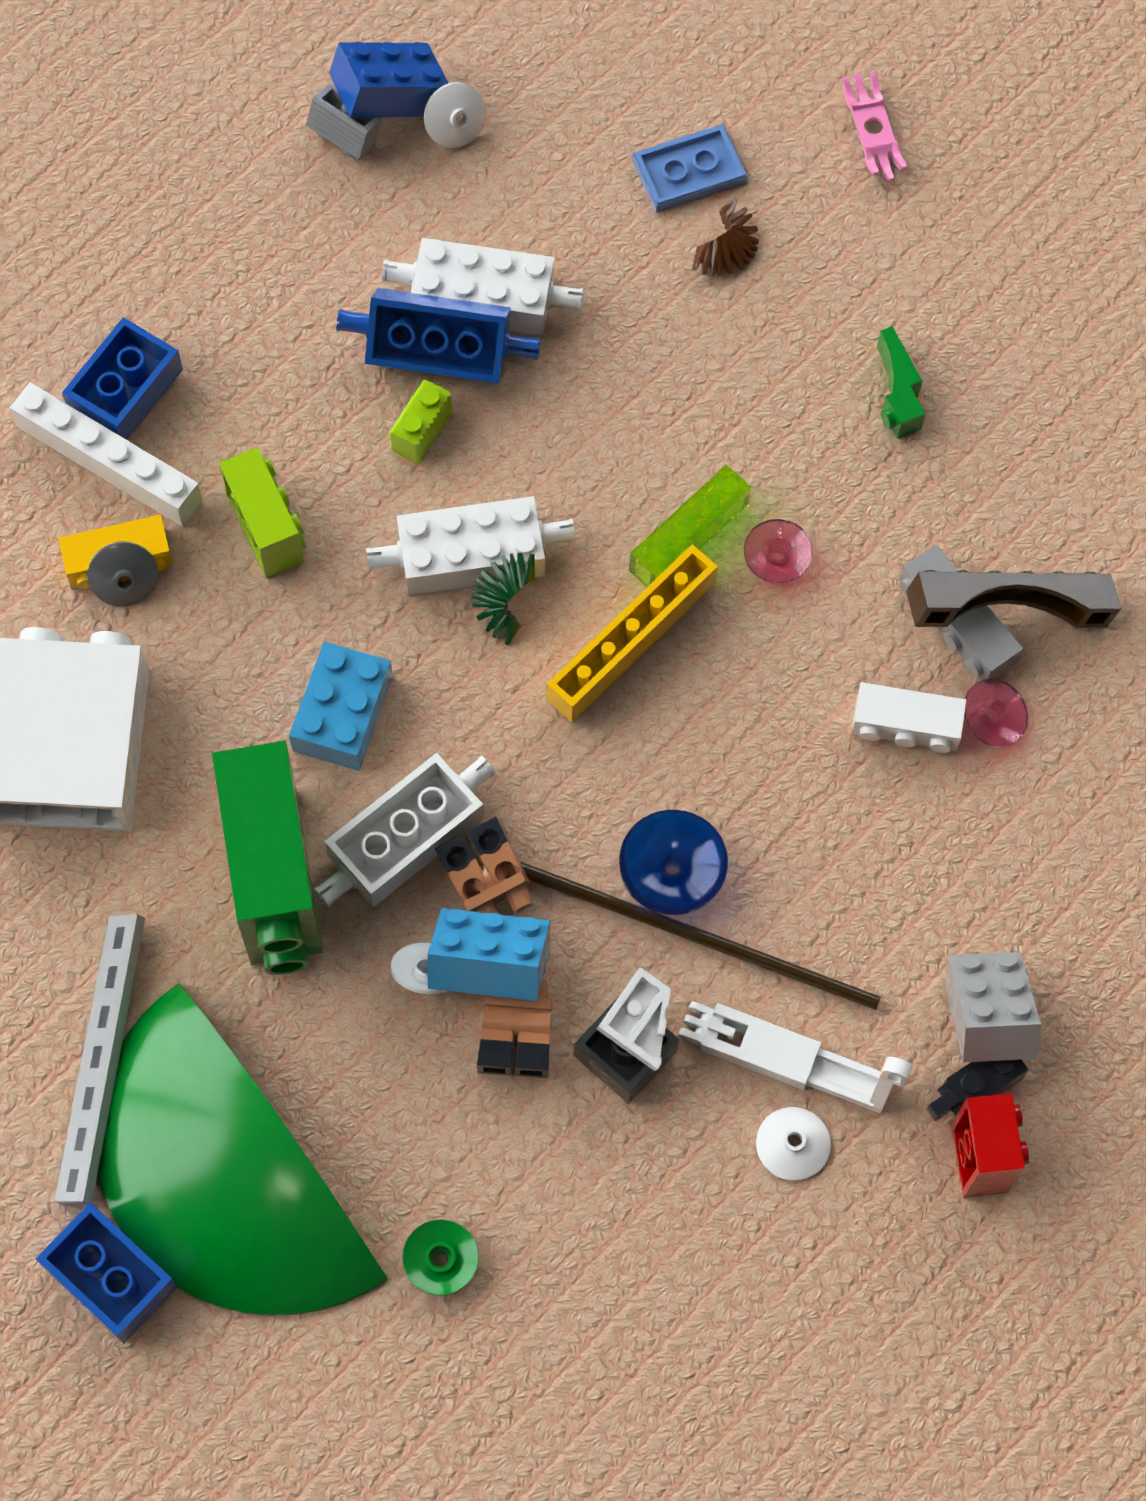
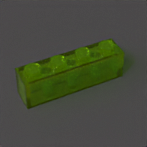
(691, 524)

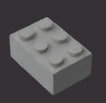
(992, 1007)

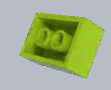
(263, 511)

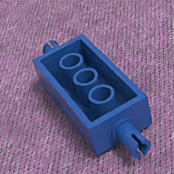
(437, 335)

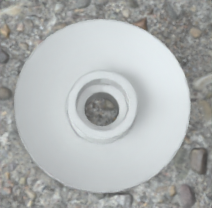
(443, 109)
(411, 968)
(788, 1161)

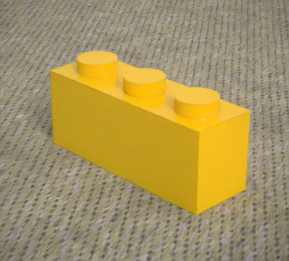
(81, 547)

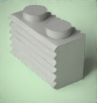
(332, 122)

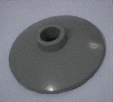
(121, 560)

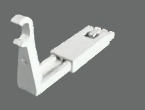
(791, 1056)

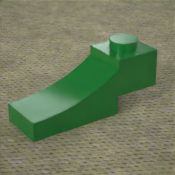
(901, 407)

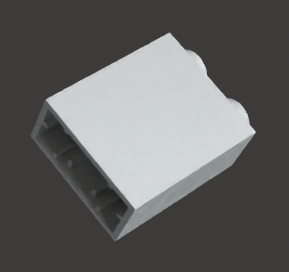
(70, 729)

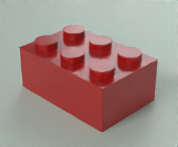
(989, 1145)

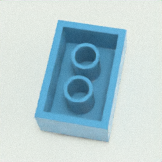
(341, 706)
(488, 954)

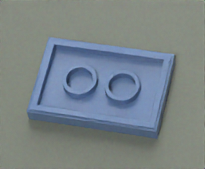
(689, 168)

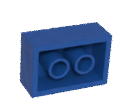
(385, 78)
(124, 378)
(106, 1272)

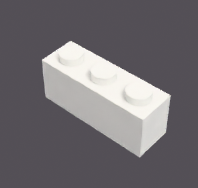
(908, 717)

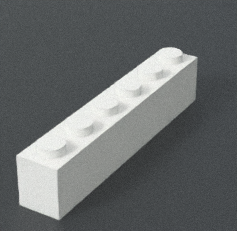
(106, 454)

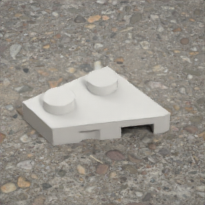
(639, 1018)

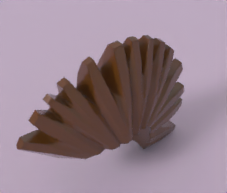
(729, 247)

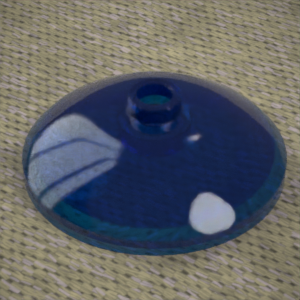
(678, 841)

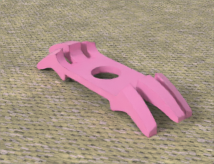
(868, 110)

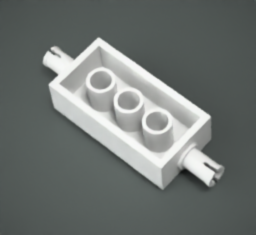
(487, 277)
(455, 544)
(403, 829)

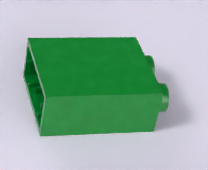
(267, 856)

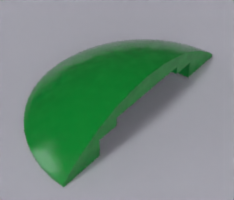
(217, 1180)

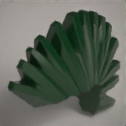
(498, 592)

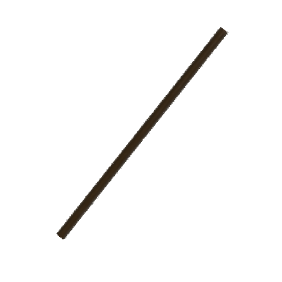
(701, 937)

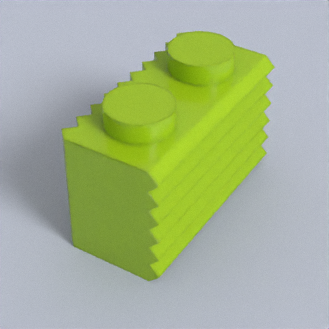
(421, 421)

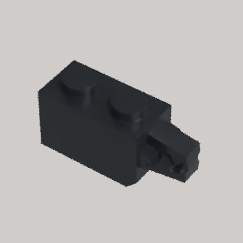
(976, 1080)

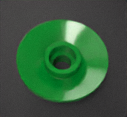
(437, 1238)

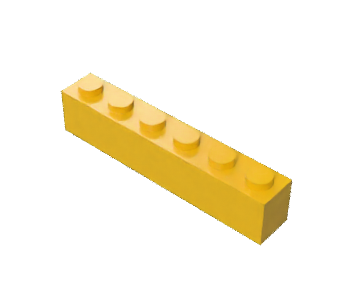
(631, 633)

